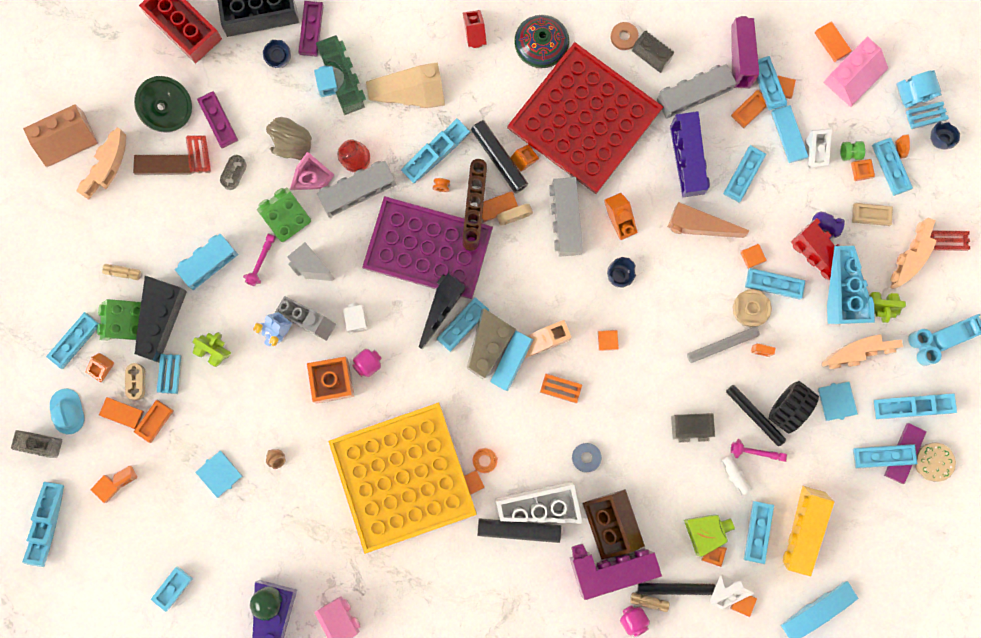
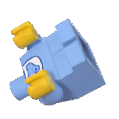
(274, 328)

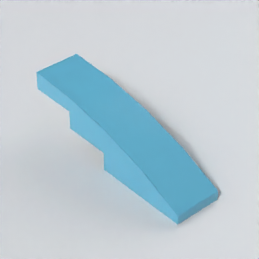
(435, 151)
(915, 406)
(44, 524)
(820, 611)

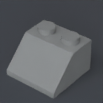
(307, 263)

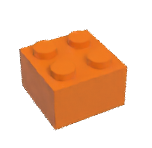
(330, 380)

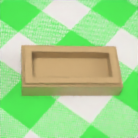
(872, 214)

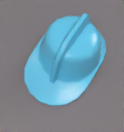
(66, 411)

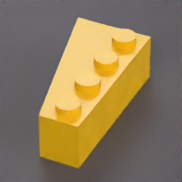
(808, 530)

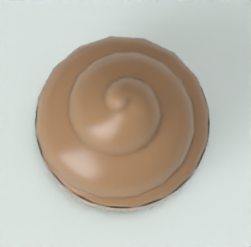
(275, 458)

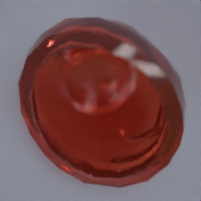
(353, 155)

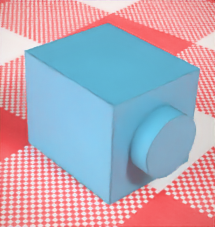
(326, 81)

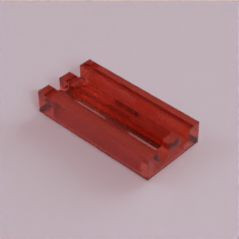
(199, 168)
(965, 240)

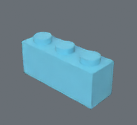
(206, 261)

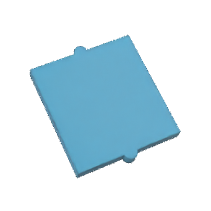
(837, 401)
(218, 474)

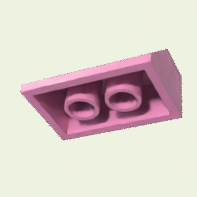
(857, 72)

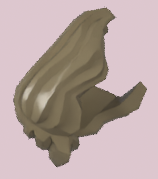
(289, 138)

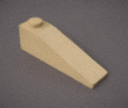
(412, 86)

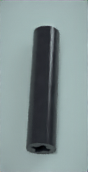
(499, 156)
(519, 530)

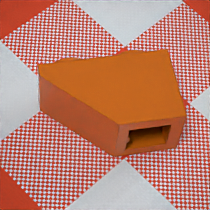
(621, 215)

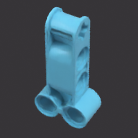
(944, 339)

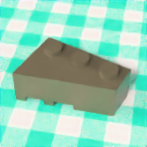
(489, 341)

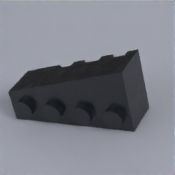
(250, 16)
(157, 317)

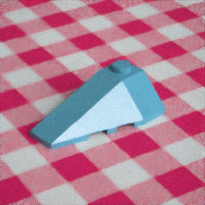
(848, 290)

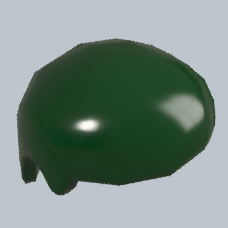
(266, 603)

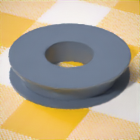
(596, 457)

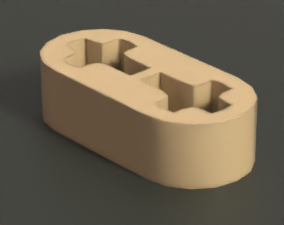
(514, 214)
(130, 381)

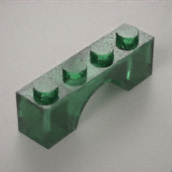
(333, 55)

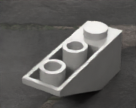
(306, 318)

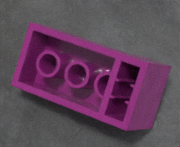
(613, 575)

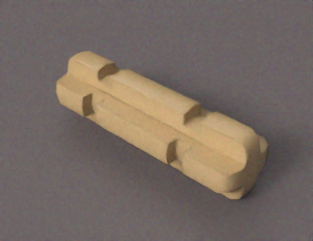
(120, 271)
(649, 602)

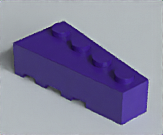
(689, 154)
(276, 626)

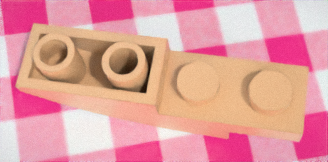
(110, 159)
(914, 259)
(859, 350)

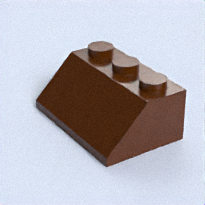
(613, 524)

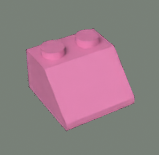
(337, 620)

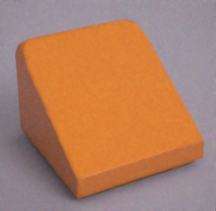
(524, 157)
(99, 366)
(124, 477)

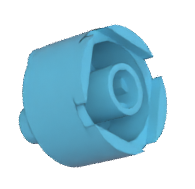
(919, 88)

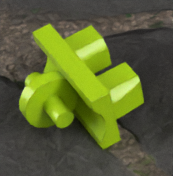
(887, 308)
(212, 345)

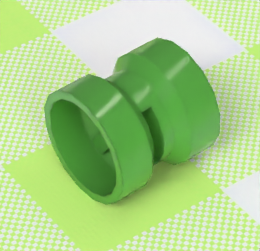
(854, 150)

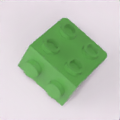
(283, 214)
(118, 319)

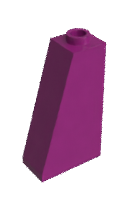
(744, 52)

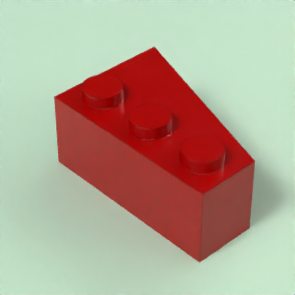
(816, 247)

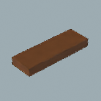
(161, 165)

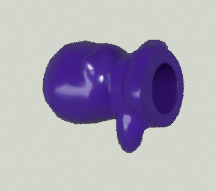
(829, 224)

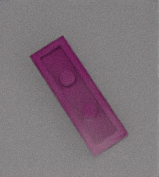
(310, 28)
(217, 119)
(910, 436)

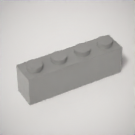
(696, 91)
(356, 188)
(566, 216)

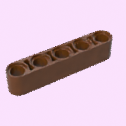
(474, 212)

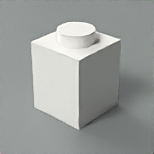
(355, 318)

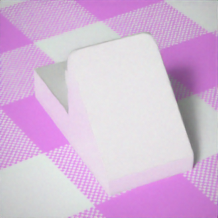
(819, 147)
(728, 593)

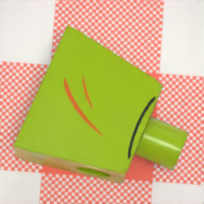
(708, 533)

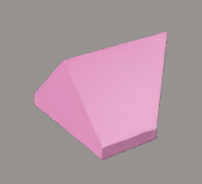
(310, 174)

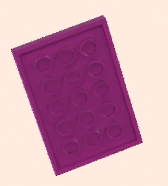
(423, 246)

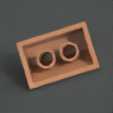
(60, 135)

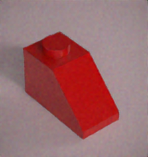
(474, 28)

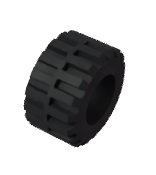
(793, 407)

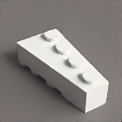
(545, 504)

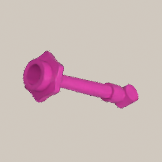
(252, 278)
(738, 448)

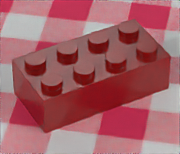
(182, 26)

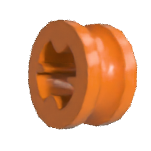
(441, 185)

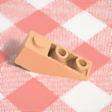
(548, 338)

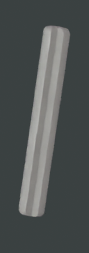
(723, 344)

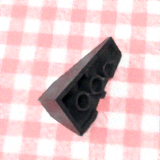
(446, 296)

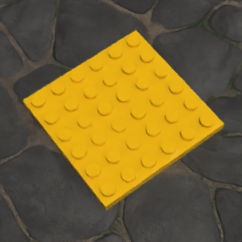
(402, 478)

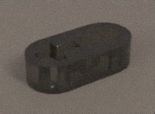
(229, 170)

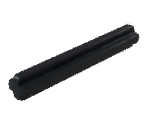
(756, 415)
(675, 589)

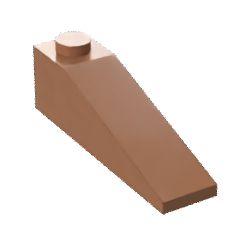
(695, 222)

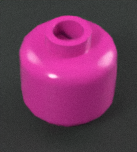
(367, 363)
(634, 621)

